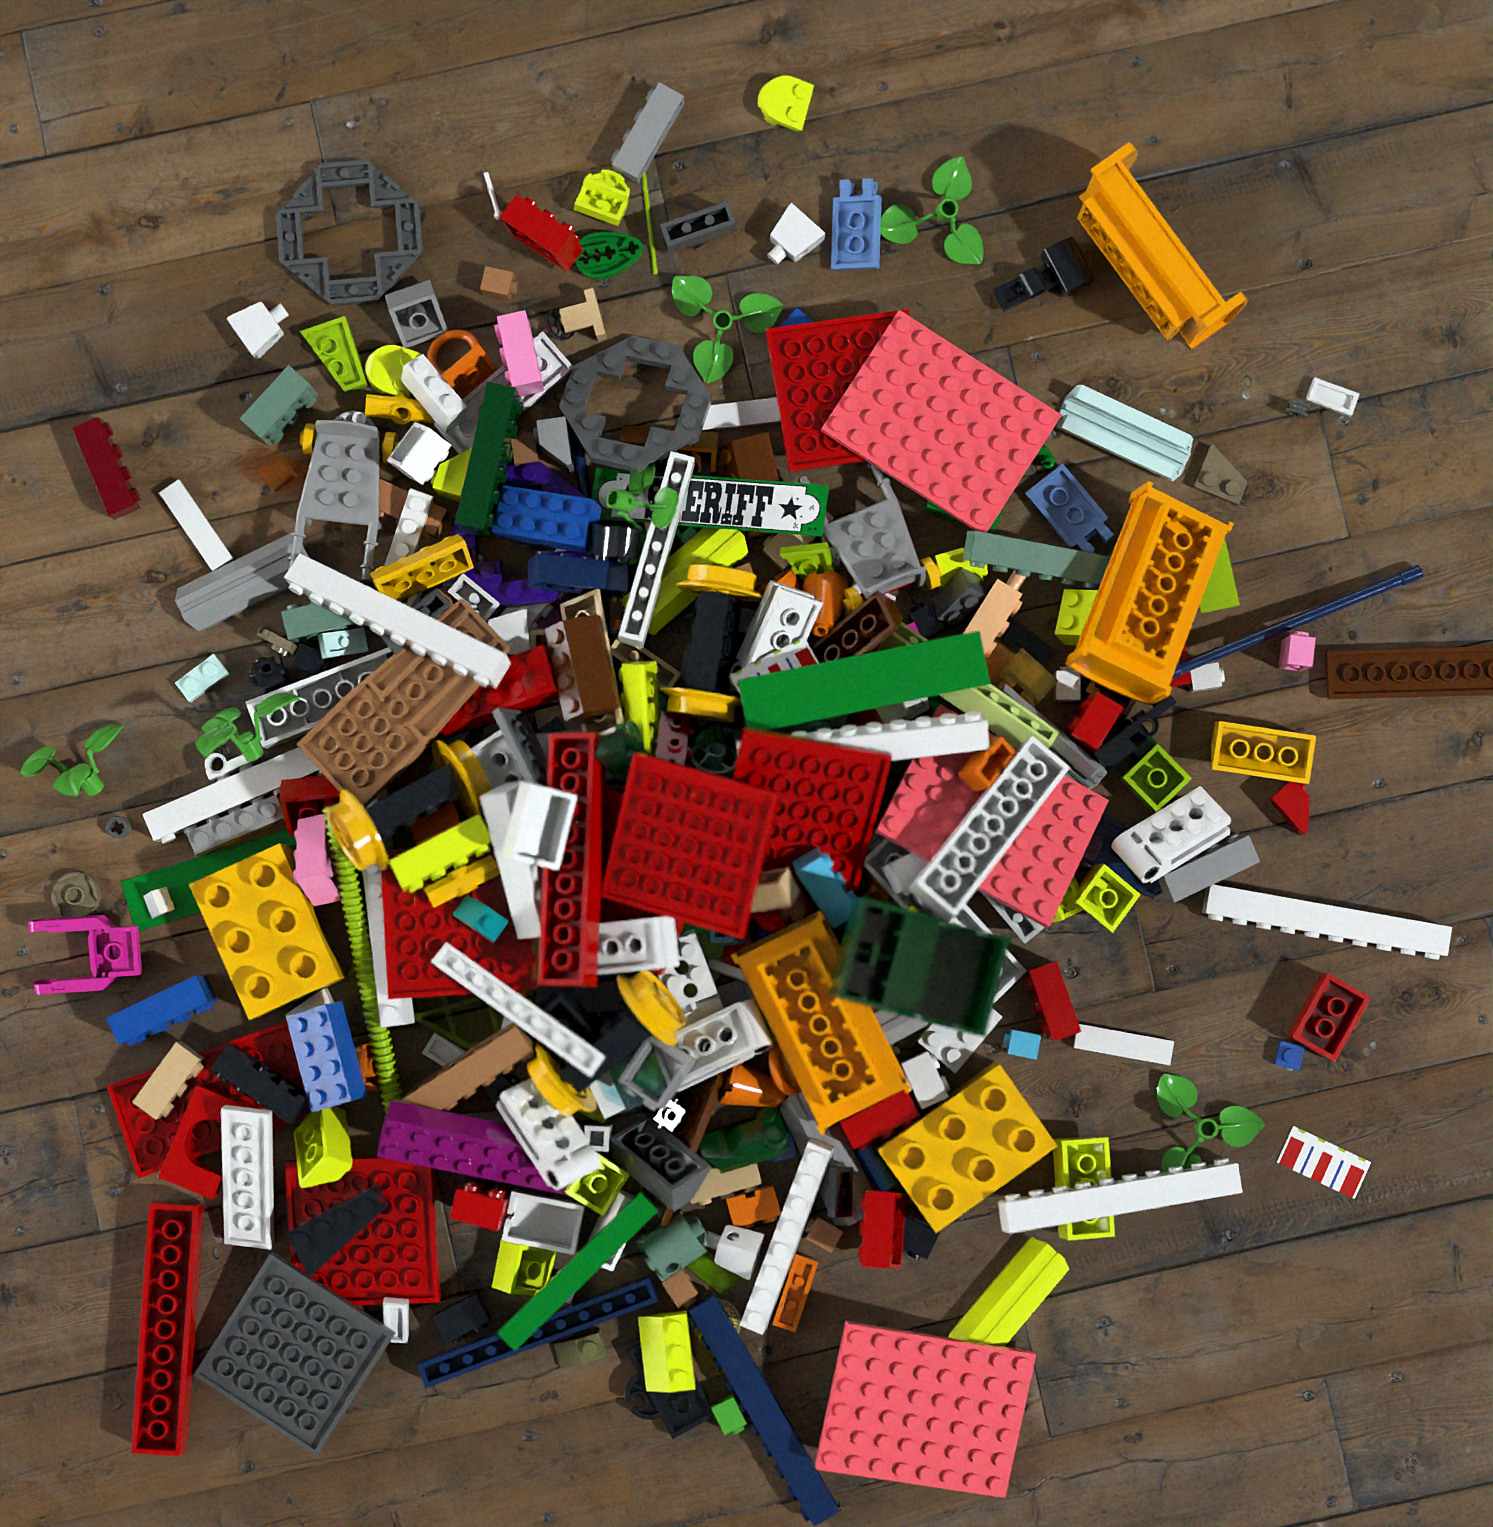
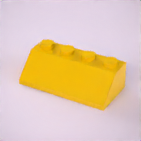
(423, 569)
(1262, 752)

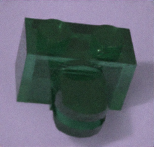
(618, 748)

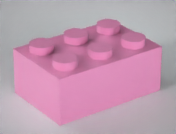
(519, 353)
(314, 861)

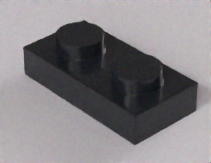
(1021, 637)
(840, 1191)

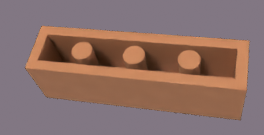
(392, 503)

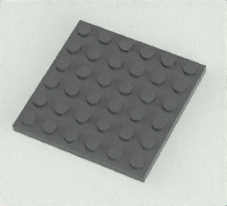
(294, 1353)

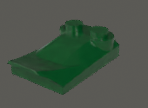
(746, 1141)

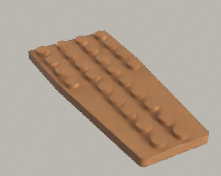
(394, 713)

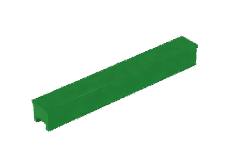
(577, 1271)

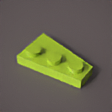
(338, 352)
(808, 558)

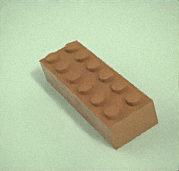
(473, 1069)

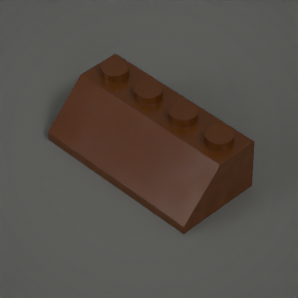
(703, 451)
(752, 460)
(860, 630)
(582, 669)

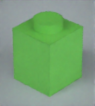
(729, 1415)

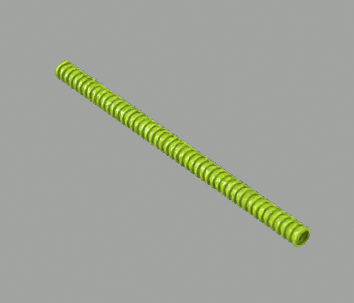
(365, 968)

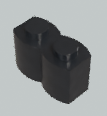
(613, 541)

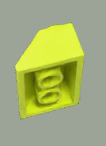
(322, 1147)
(666, 1352)

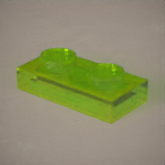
(715, 1275)

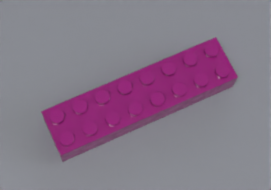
(457, 1145)

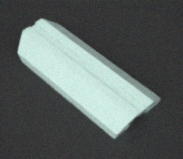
(1125, 432)

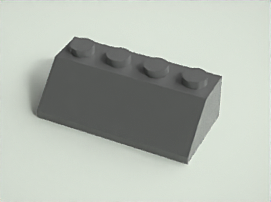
(659, 1162)

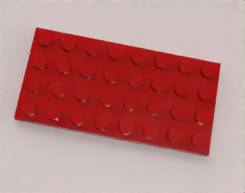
(149, 1137)

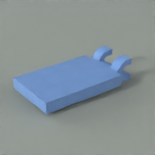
(856, 227)
(1069, 509)

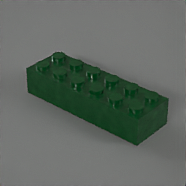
(489, 459)

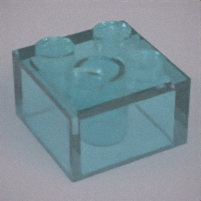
(649, 1077)

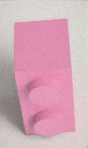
(1297, 652)

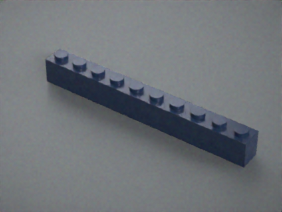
(560, 1324)
(764, 1410)

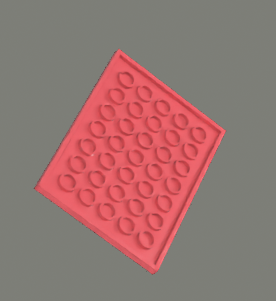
(941, 422)
(1038, 862)
(925, 1409)

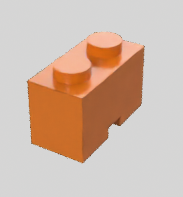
(985, 765)
(755, 1207)

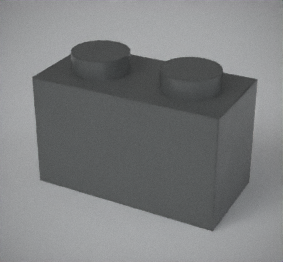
(958, 597)

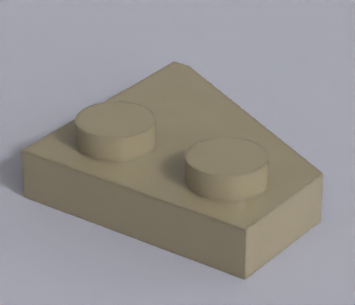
(1220, 478)
(279, 644)

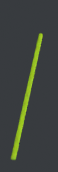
(649, 224)

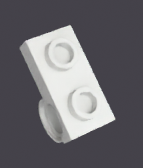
(229, 766)

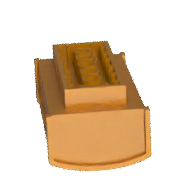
(1150, 254)
(1148, 596)
(827, 1041)

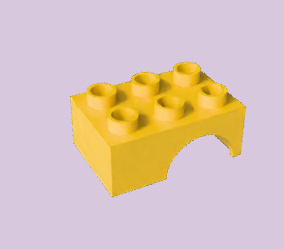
(266, 931)
(967, 1146)

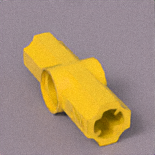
(388, 407)
(462, 881)

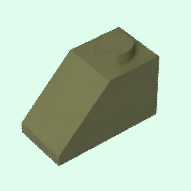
(581, 1349)

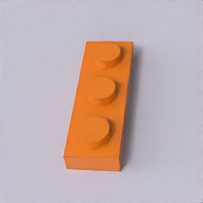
(795, 1292)

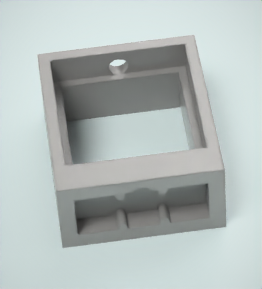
(637, 1062)

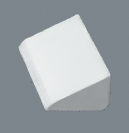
(159, 902)

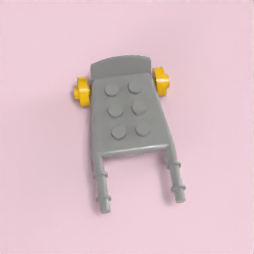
(342, 480)
(877, 548)

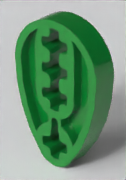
(607, 268)

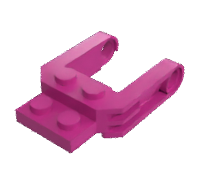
(112, 953)

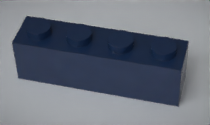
(577, 575)

